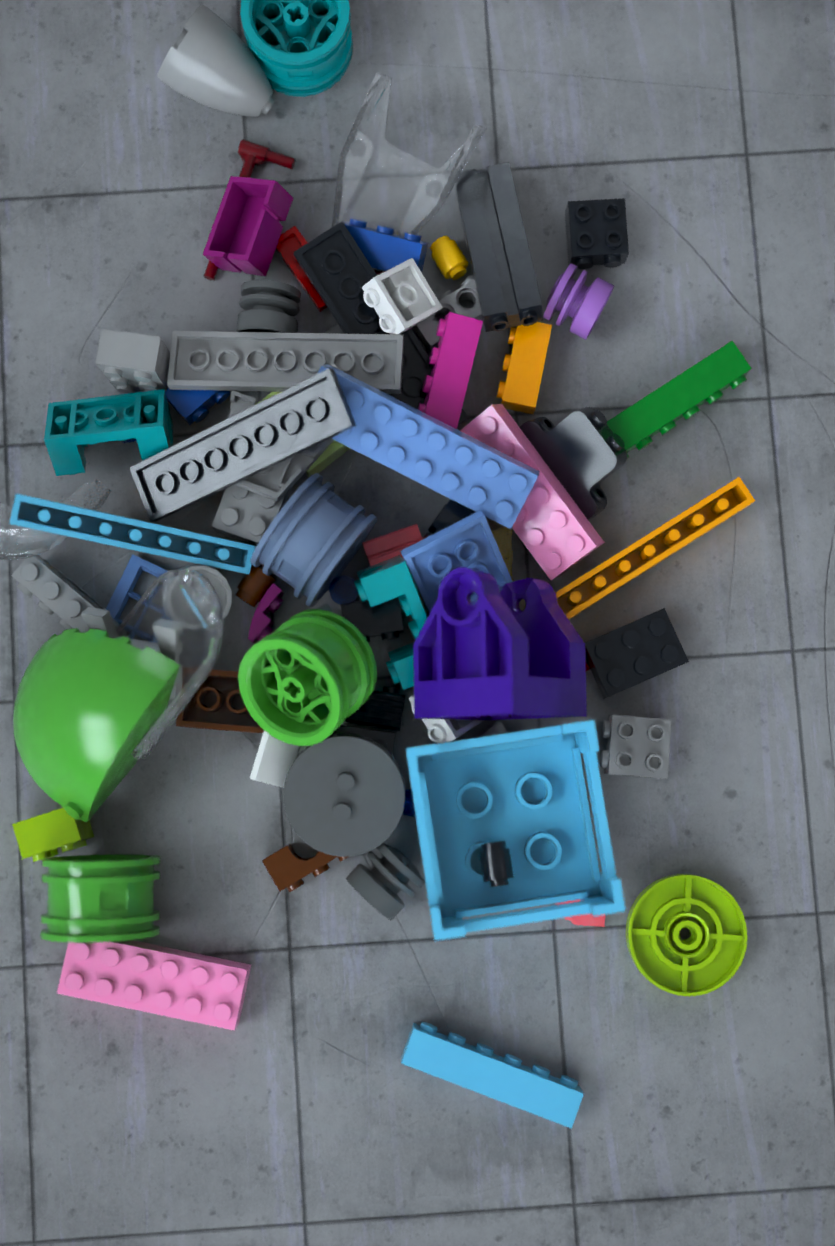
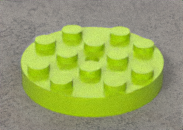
(715, 939)

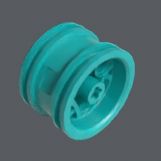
(307, 49)

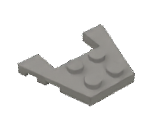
(281, 477)
(166, 633)

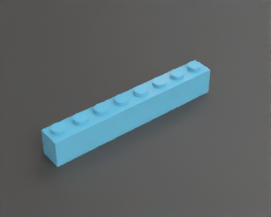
(130, 533)

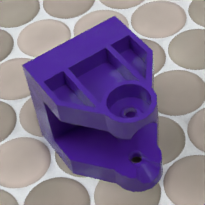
(496, 658)

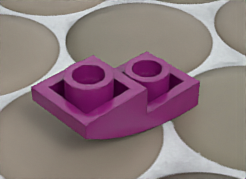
(260, 623)

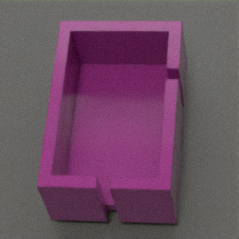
(248, 225)

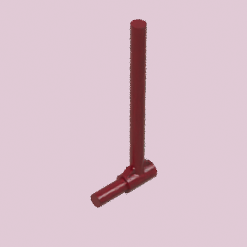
(253, 155)

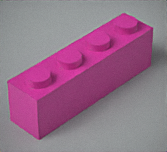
(451, 368)

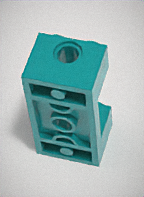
(81, 422)
(384, 583)

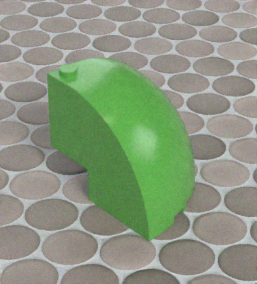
(85, 712)

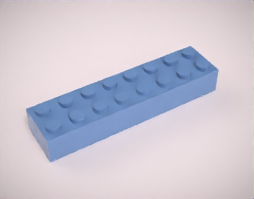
(434, 452)

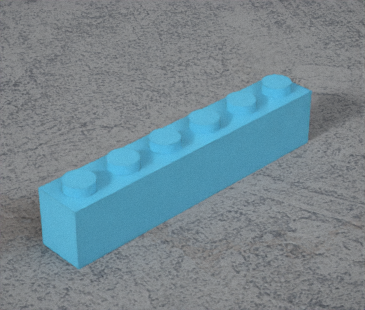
(492, 1075)

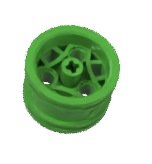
(307, 677)
(100, 898)

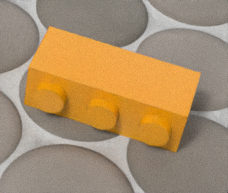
(524, 367)

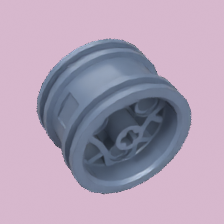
(312, 539)

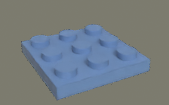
(462, 544)

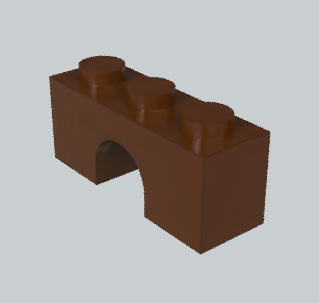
(288, 868)

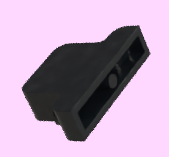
(580, 454)

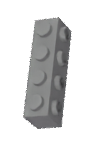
(54, 592)

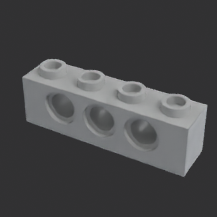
(451, 303)

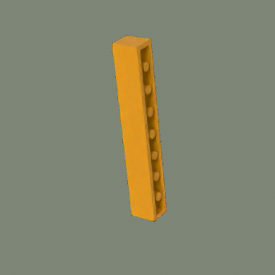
(654, 548)

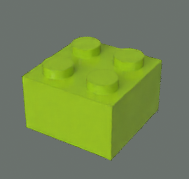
(46, 833)

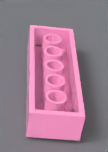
(550, 519)
(156, 981)

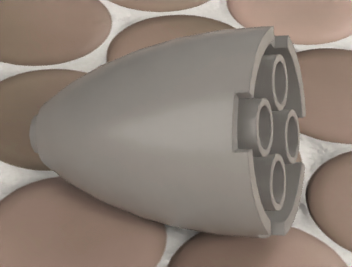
(216, 68)

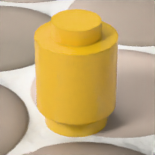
(449, 258)

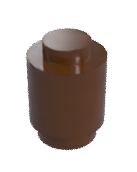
(254, 586)

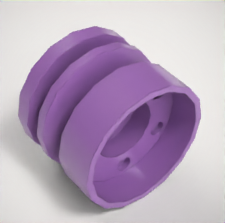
(578, 301)

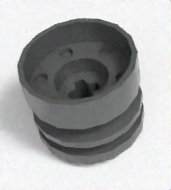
(268, 307)
(385, 880)

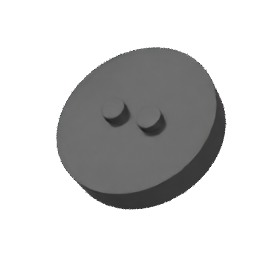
(344, 795)

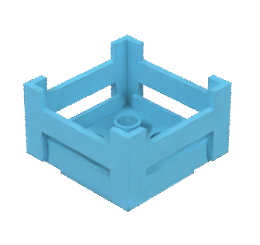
(531, 800)

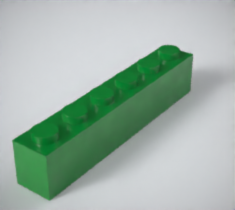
(680, 397)

